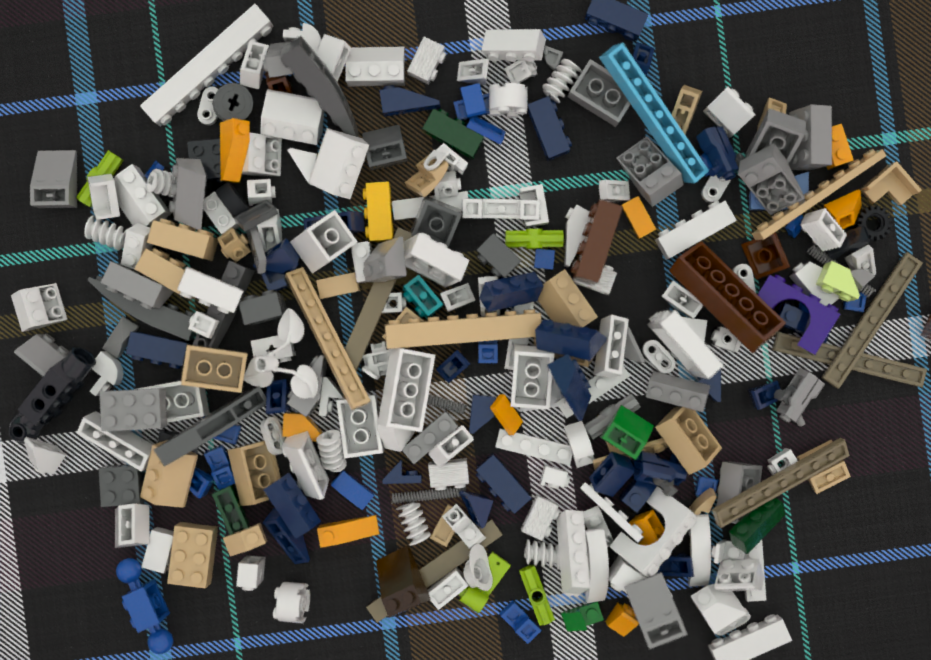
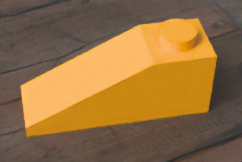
(233, 148)
(347, 530)

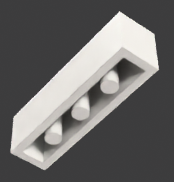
(695, 230)
(121, 444)
(573, 552)
(752, 641)

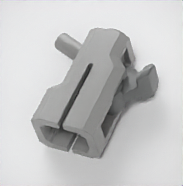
(797, 396)

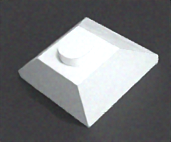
(718, 607)

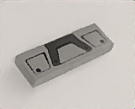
(257, 249)

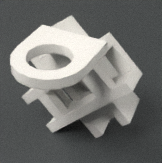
(448, 155)
(381, 359)

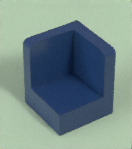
(275, 281)

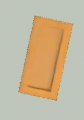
(638, 217)
(506, 414)

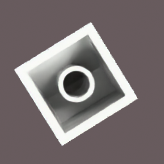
(323, 241)

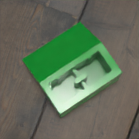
(627, 432)

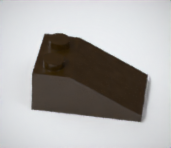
(400, 582)

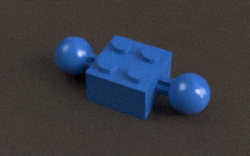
(145, 605)

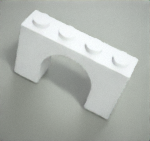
(650, 557)

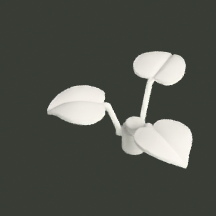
(259, 371)

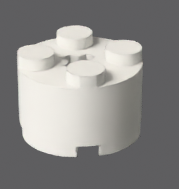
(508, 99)
(292, 602)

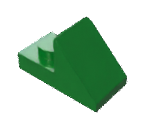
(582, 616)

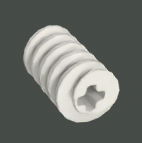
(560, 79)
(160, 182)
(104, 234)
(331, 451)
(414, 522)
(542, 554)

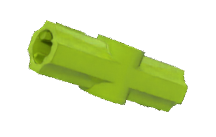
(108, 165)
(534, 238)
(540, 606)

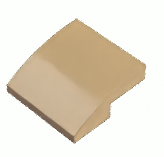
(424, 180)
(829, 476)

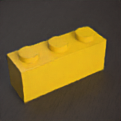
(378, 211)

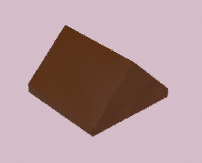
(765, 256)

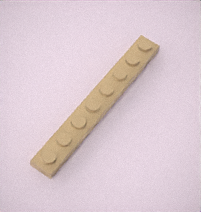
(813, 197)
(327, 338)

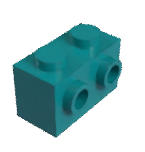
(422, 297)

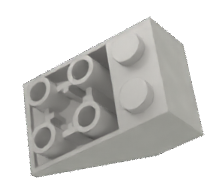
(650, 171)
(770, 179)
(54, 180)
(308, 405)
(655, 610)

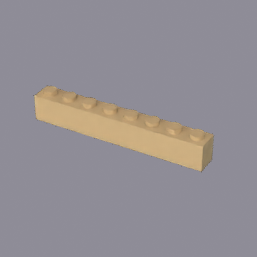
(461, 329)

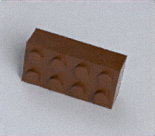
(597, 241)

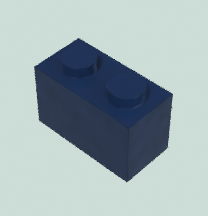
(612, 474)

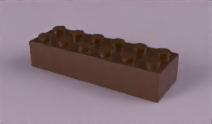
(727, 296)

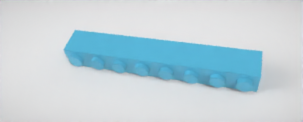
(653, 113)

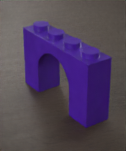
(822, 317)

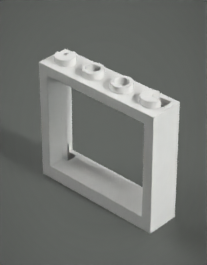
(684, 344)

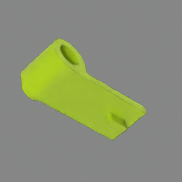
(477, 598)

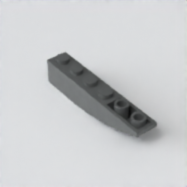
(319, 83)
(235, 275)
(164, 318)
(211, 425)

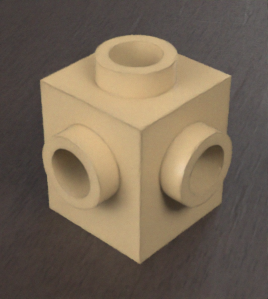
(237, 247)

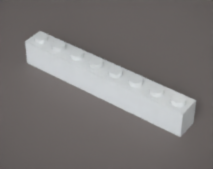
(206, 66)

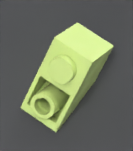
(838, 280)

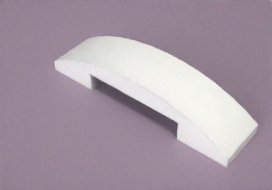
(501, 208)
(700, 551)
(597, 564)

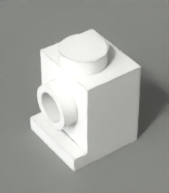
(448, 185)
(260, 191)
(401, 303)
(718, 340)
(786, 456)
(554, 477)

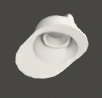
(477, 569)

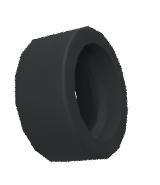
(232, 199)

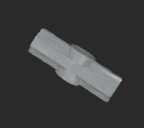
(598, 424)

